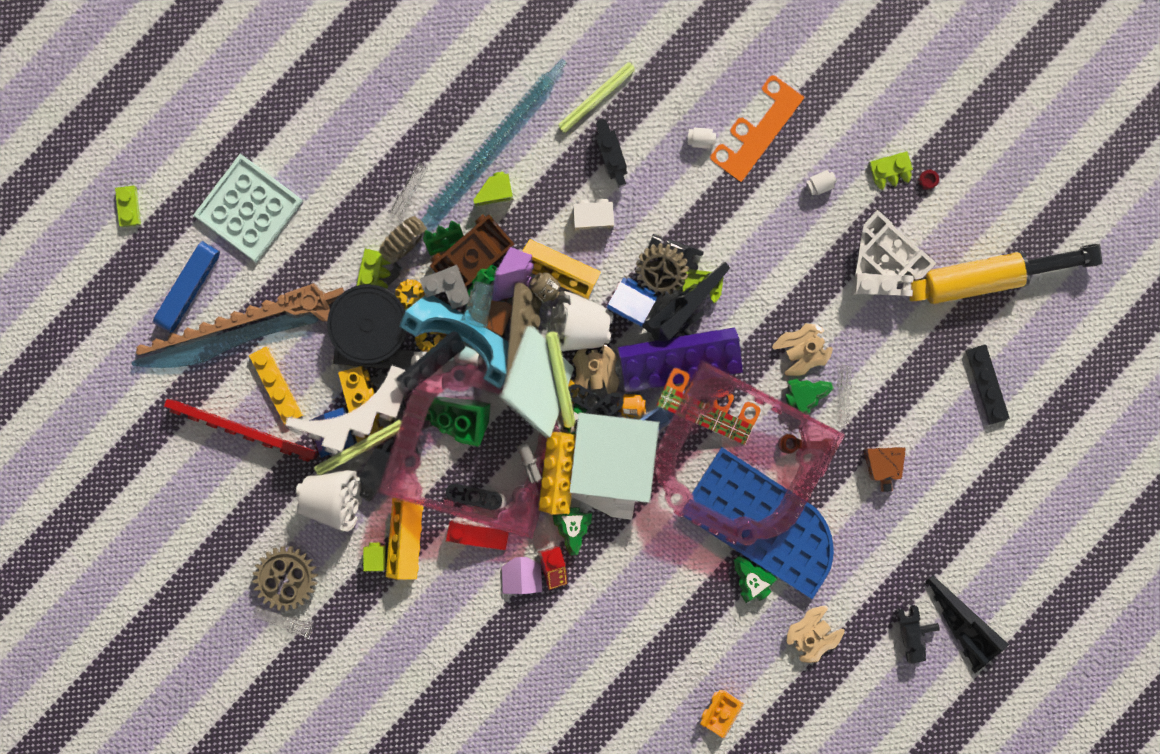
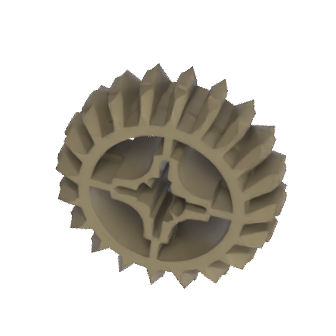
(402, 239)
(669, 270)

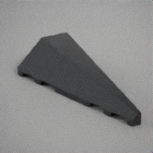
(674, 314)
(976, 637)

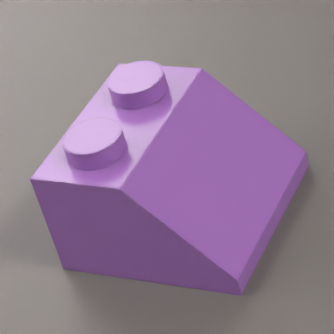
(513, 269)

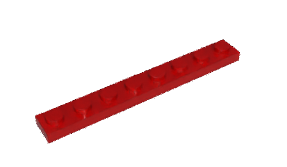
(233, 427)

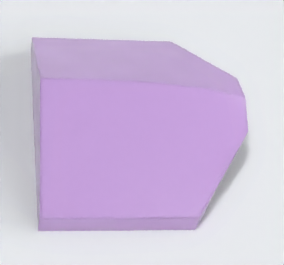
(521, 576)

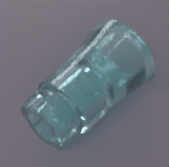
(478, 305)

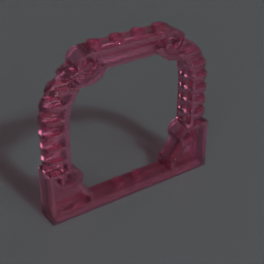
(816, 438)
(402, 483)

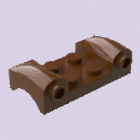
(475, 249)

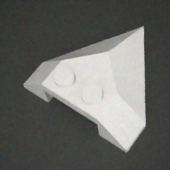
(889, 252)

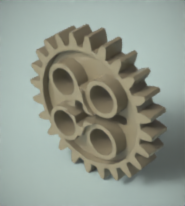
(269, 569)

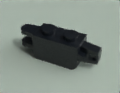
(611, 153)
(374, 470)

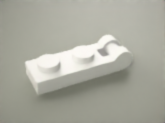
(883, 284)

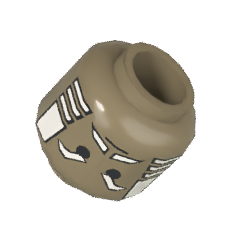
(545, 287)

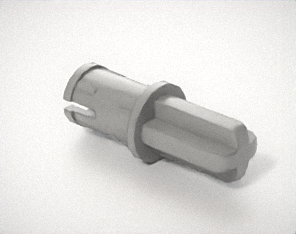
(529, 462)

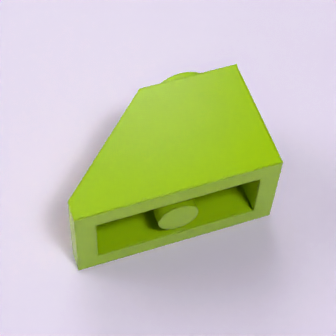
(494, 190)

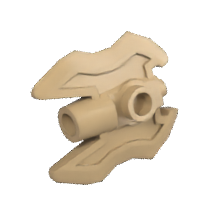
(806, 348)
(596, 368)
(812, 636)

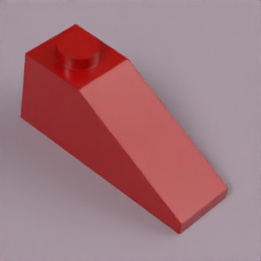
(476, 535)

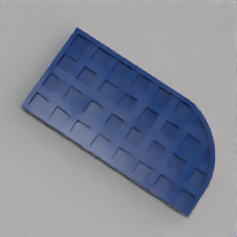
(798, 555)

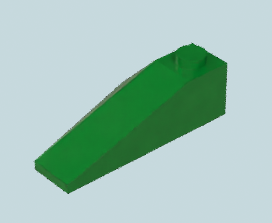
(460, 418)

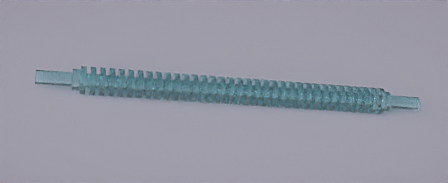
(537, 90)

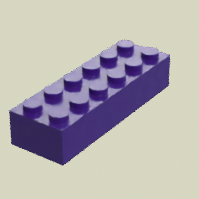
(651, 363)

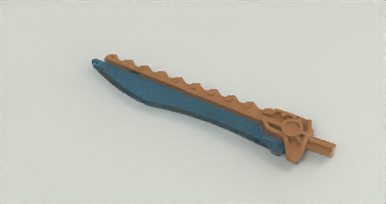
(297, 302)

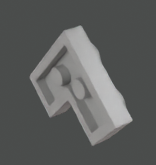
(448, 281)

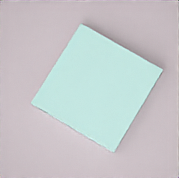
(248, 208)
(532, 383)
(614, 457)

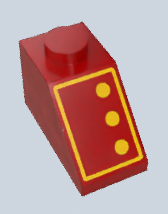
(553, 567)

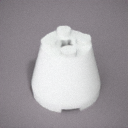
(580, 322)
(331, 498)

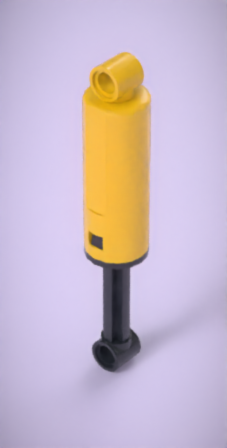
(996, 274)

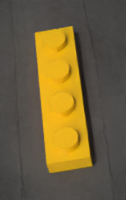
(275, 384)

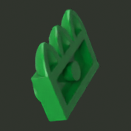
(442, 238)

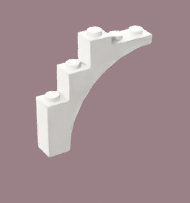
(335, 430)

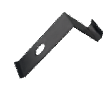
(394, 274)

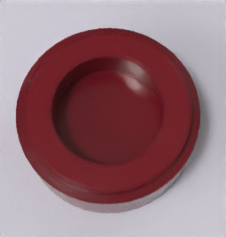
(928, 179)

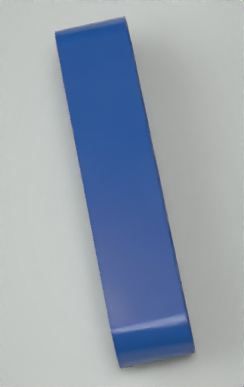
(186, 287)

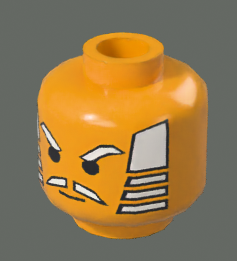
(633, 406)

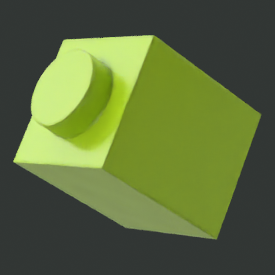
(374, 557)

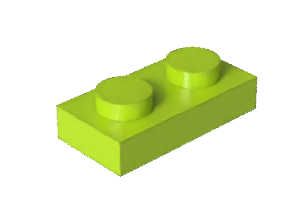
(128, 206)

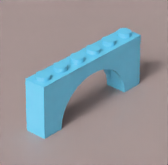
(436, 316)

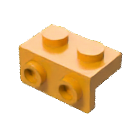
(721, 713)

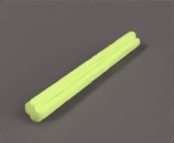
(596, 97)
(560, 379)
(358, 448)

